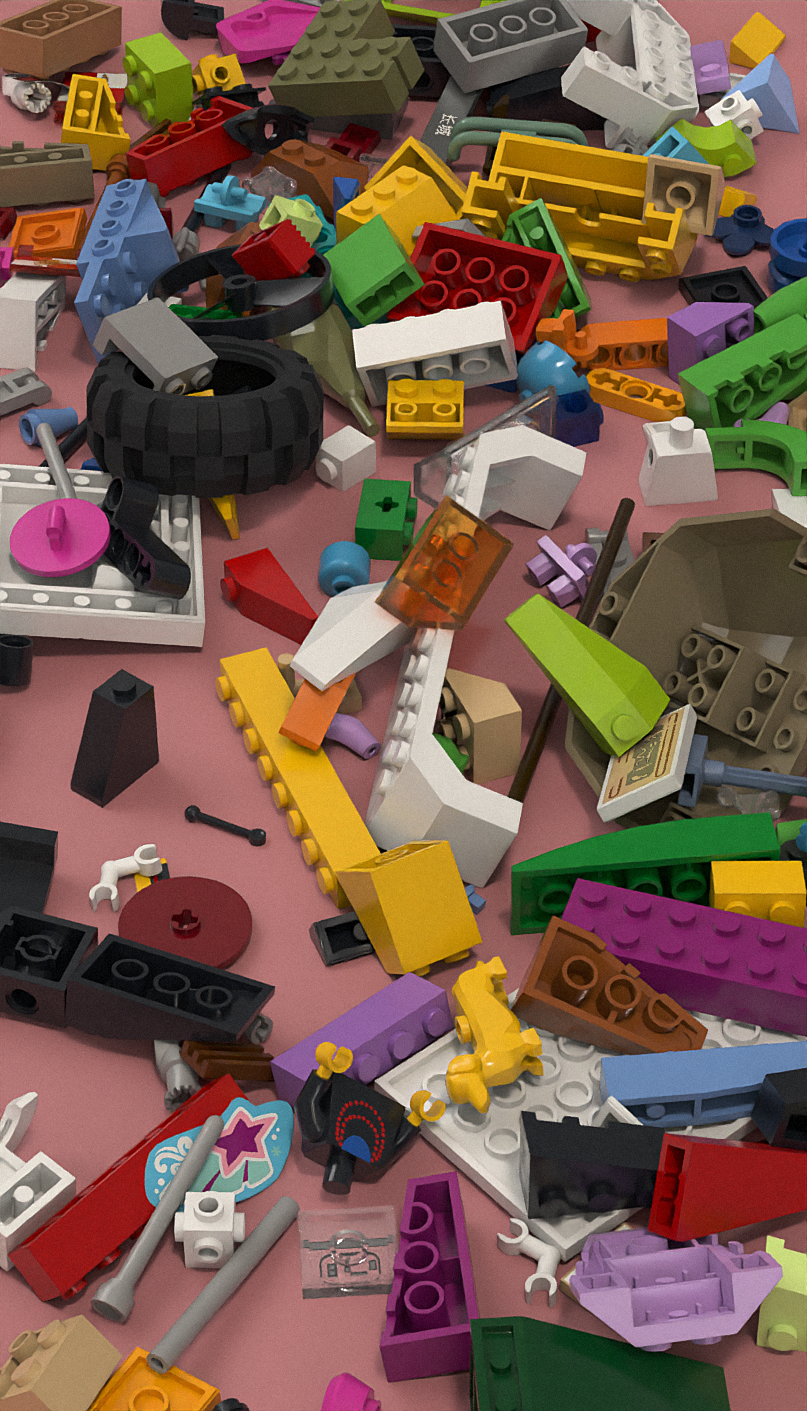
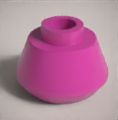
(349, 1394)

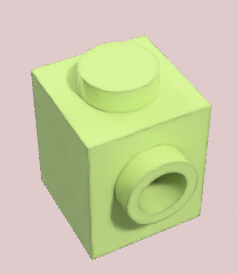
(298, 211)

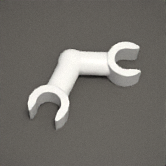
(143, 861)
(546, 1255)

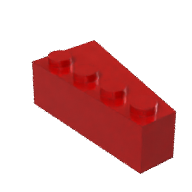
(189, 148)

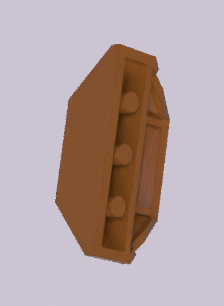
(314, 170)

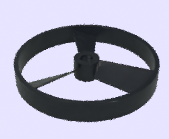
(300, 298)

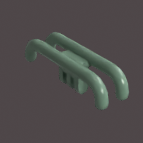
(468, 132)

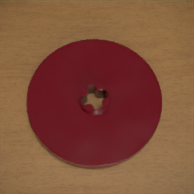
(214, 913)

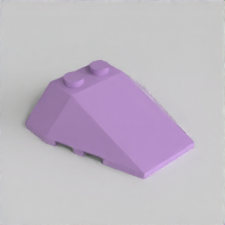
(669, 1288)

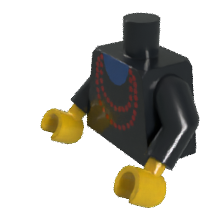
(351, 1125)

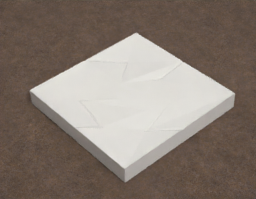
(67, 603)

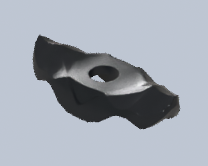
(250, 126)

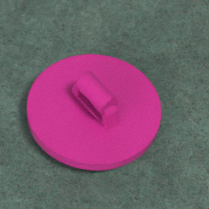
(60, 537)

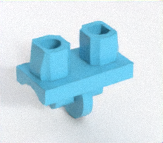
(229, 202)

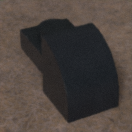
(188, 15)

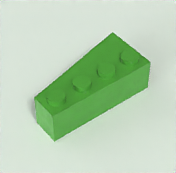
(746, 376)

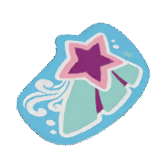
(241, 1161)

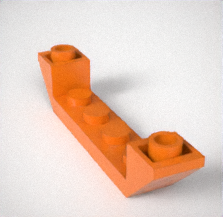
(313, 712)

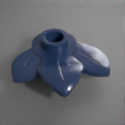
(742, 230)

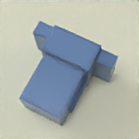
(476, 902)

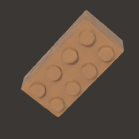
(58, 36)

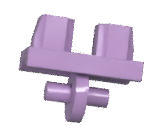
(568, 567)

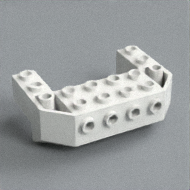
(644, 76)

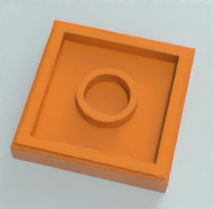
(52, 233)

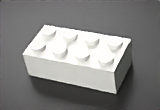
(453, 344)

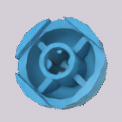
(548, 366)

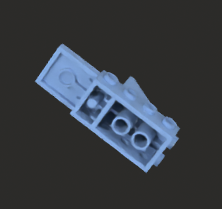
(121, 254)

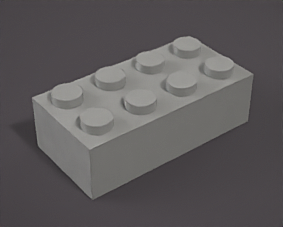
(508, 41)

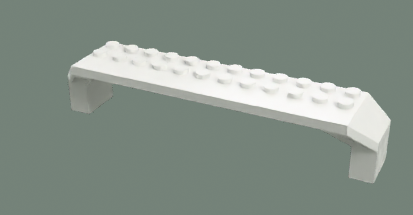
(416, 784)

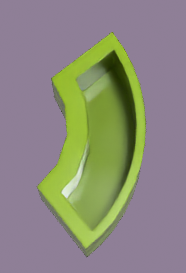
(719, 145)

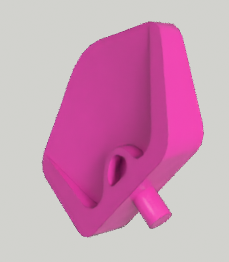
(265, 29)

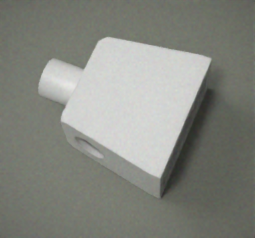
(678, 466)

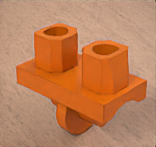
(564, 335)

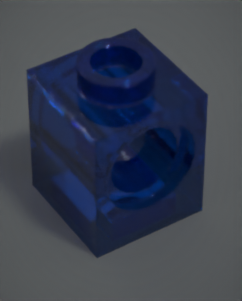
(577, 418)

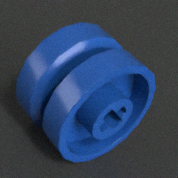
(787, 254)

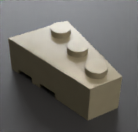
(45, 174)

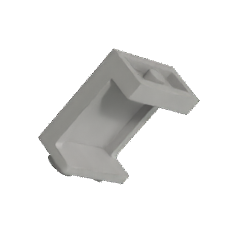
(158, 346)

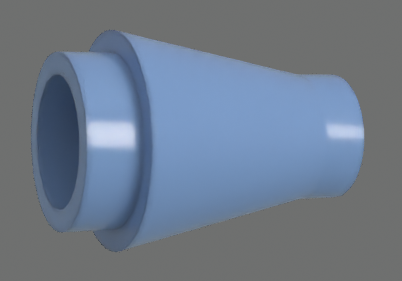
(59, 419)

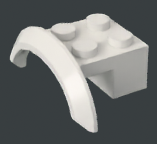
(27, 1190)

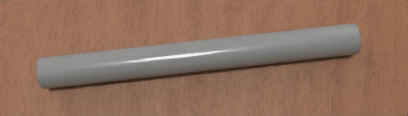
(222, 1285)

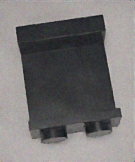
(26, 866)

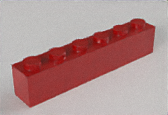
(110, 1207)

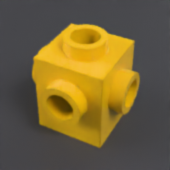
(216, 72)

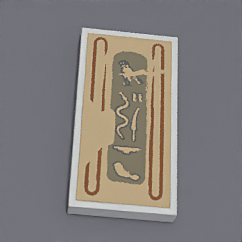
(649, 767)

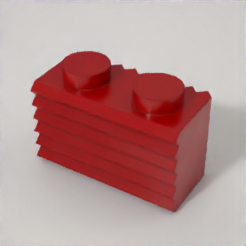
(275, 253)

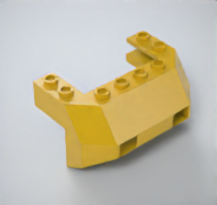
(593, 201)

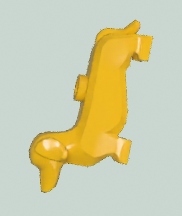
(494, 1034)

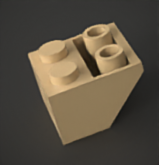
(482, 724)
(56, 1367)

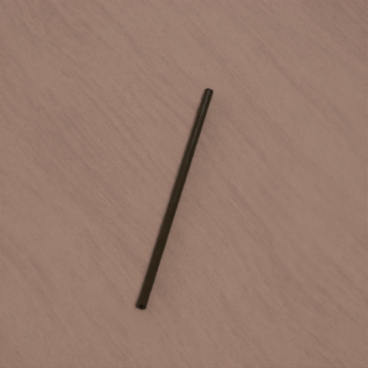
(585, 615)

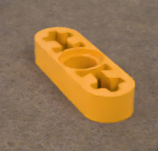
(613, 389)

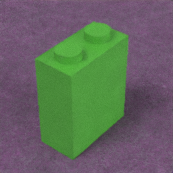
(372, 271)

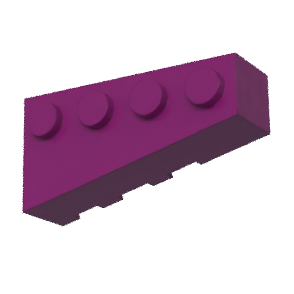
(431, 1284)

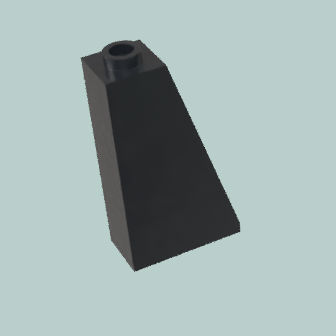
(541, 98)

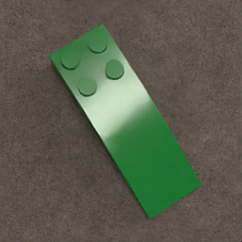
(652, 859)

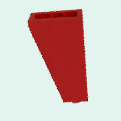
(723, 1185)

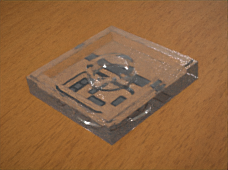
(347, 1251)

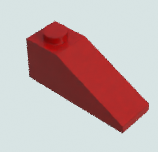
(267, 595)

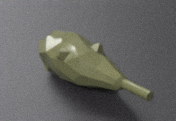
(330, 350)

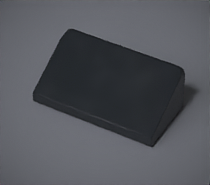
(340, 938)

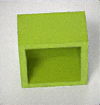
(158, 79)

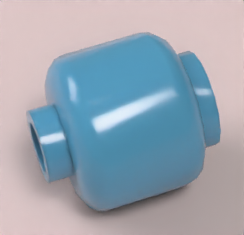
(343, 567)

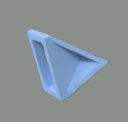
(772, 93)

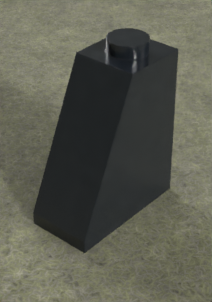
(117, 739)

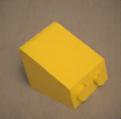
(412, 906)

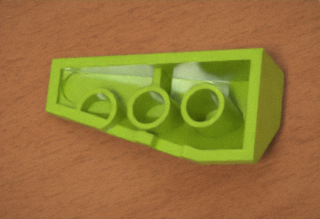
(596, 679)

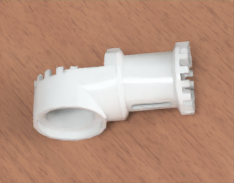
(19, 90)

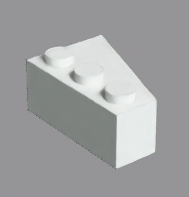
(27, 310)

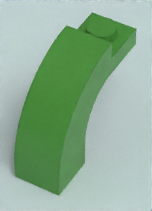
(763, 447)

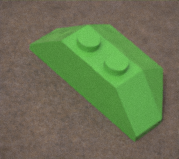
(536, 229)

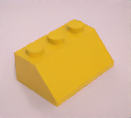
(423, 159)
(403, 201)

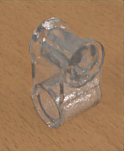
(270, 183)

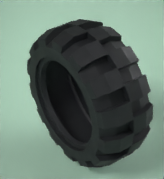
(209, 441)

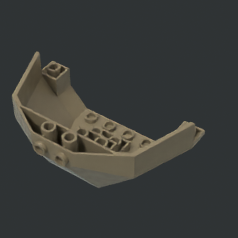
(719, 628)

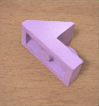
(710, 67)

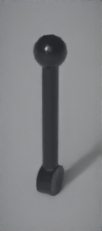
(256, 836)

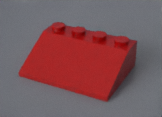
(475, 269)

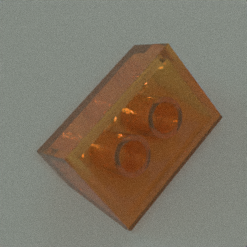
(445, 570)

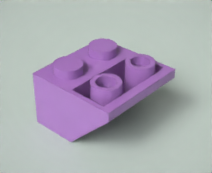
(705, 331)

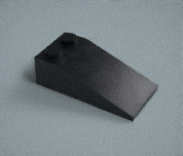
(157, 995)

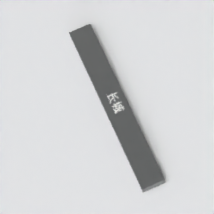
(451, 108)

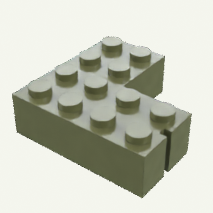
(348, 63)

